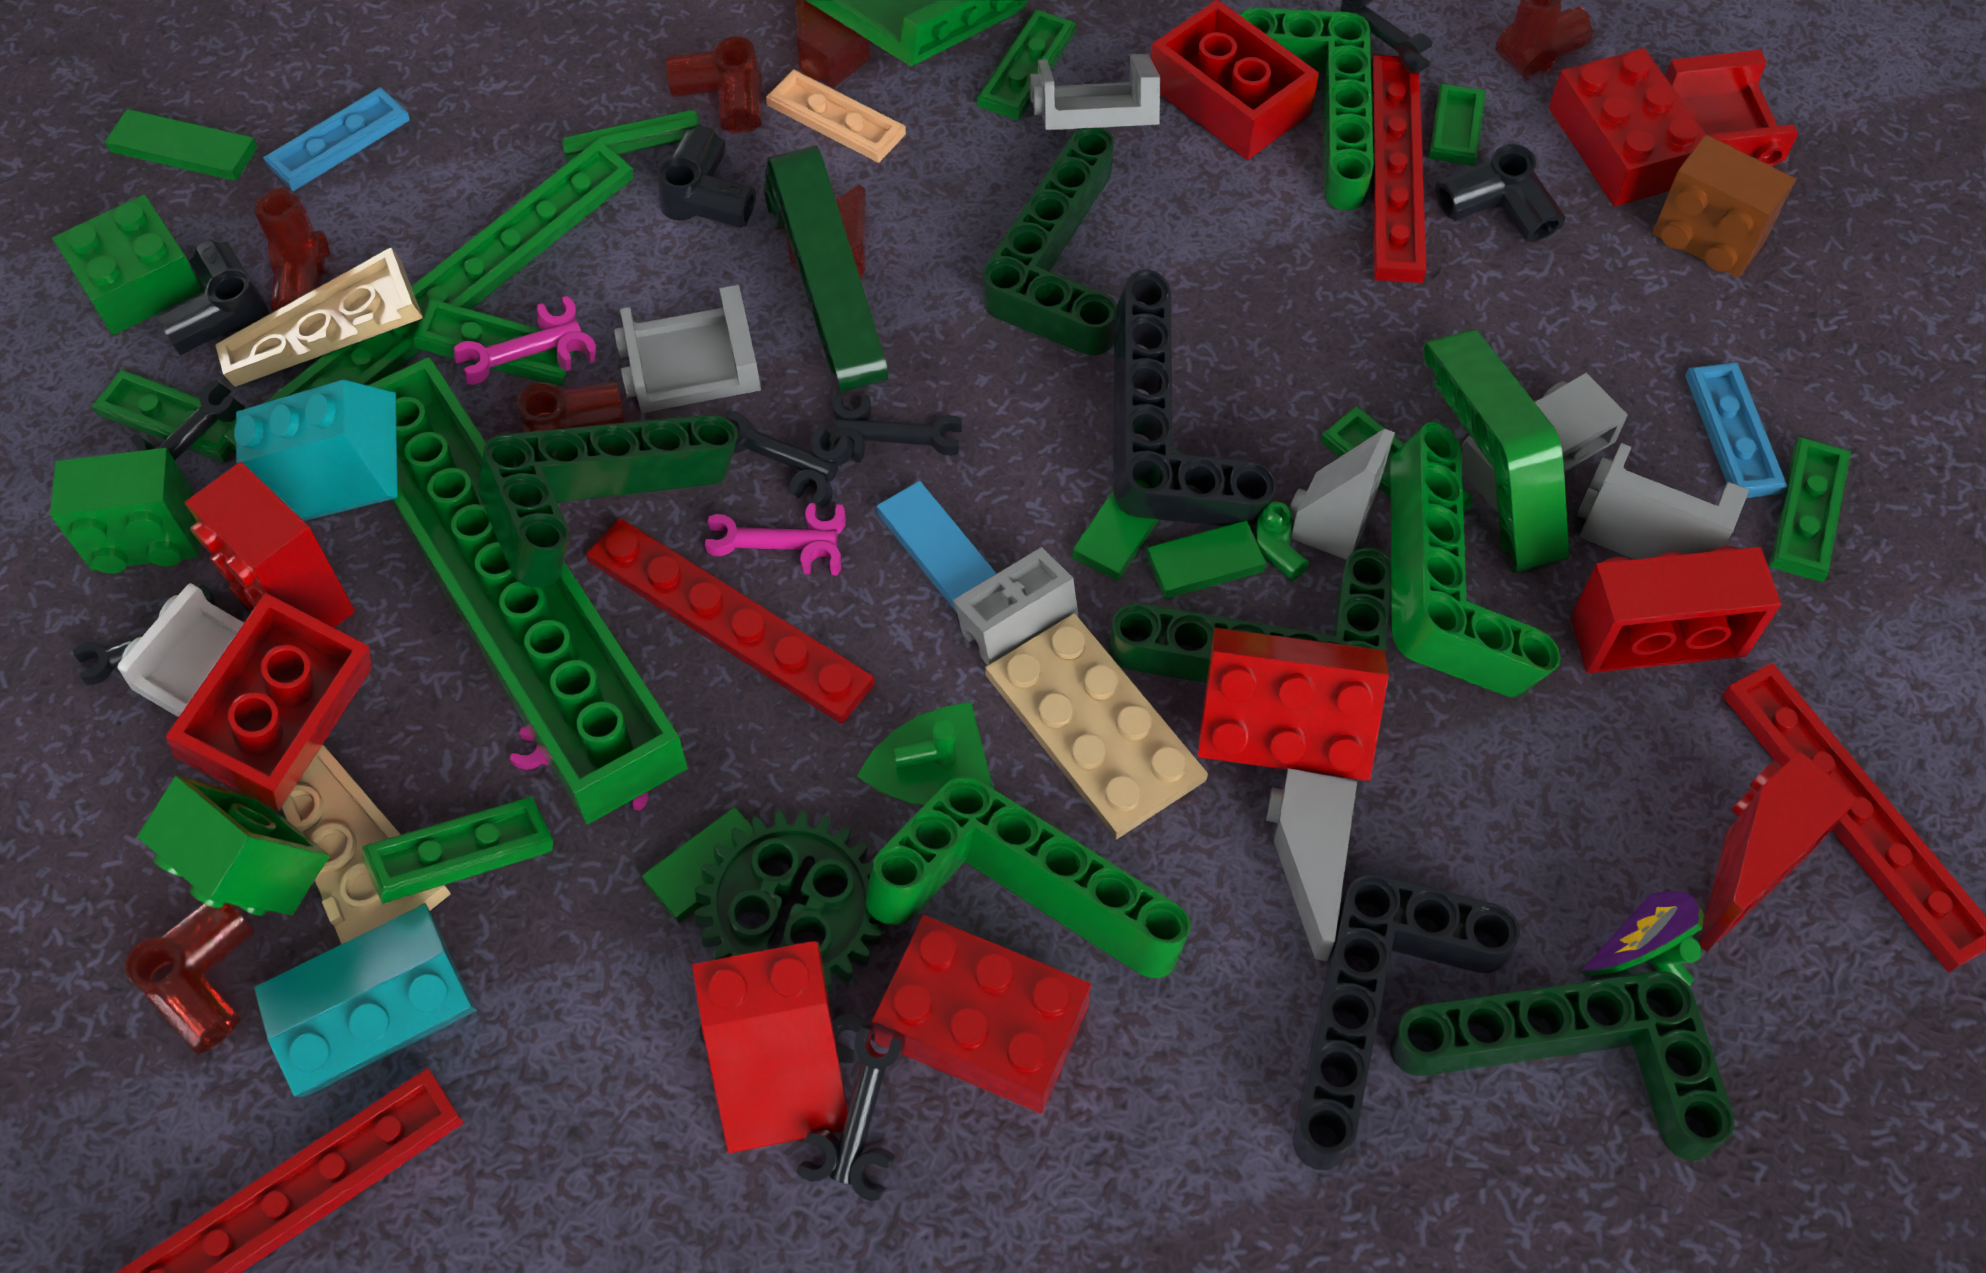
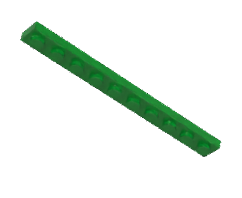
(479, 266)

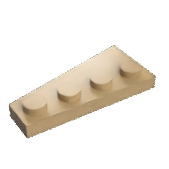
(335, 315)
(340, 821)

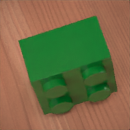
(128, 264)
(124, 509)
(231, 848)

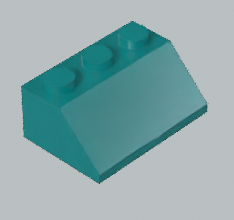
(323, 447)
(362, 1001)

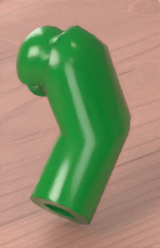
(1274, 540)

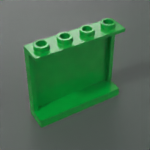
(918, 27)

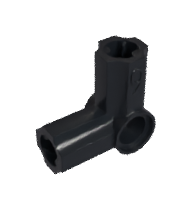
(1505, 181)
(689, 184)
(227, 305)

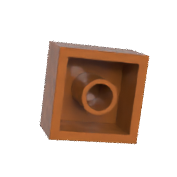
(1722, 206)

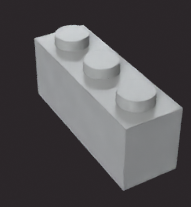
(1582, 417)

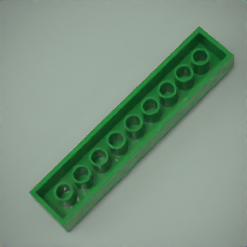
(541, 643)

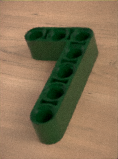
(805, 205)
(1018, 274)
(535, 470)
(1169, 628)
(1575, 1032)

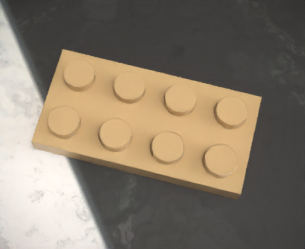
(1096, 725)

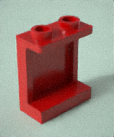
(1729, 103)

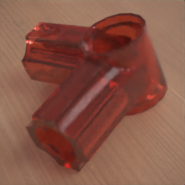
(1543, 35)
(727, 69)
(293, 246)
(569, 407)
(185, 994)

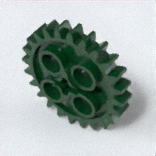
(742, 887)

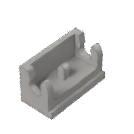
(1016, 605)

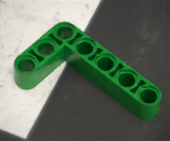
(1341, 49)
(1515, 442)
(1429, 578)
(1034, 862)

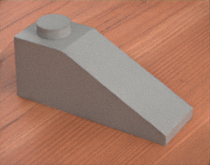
(1341, 498)
(1312, 844)

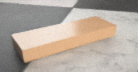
(836, 115)

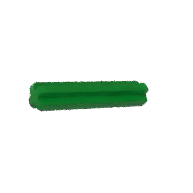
(635, 135)

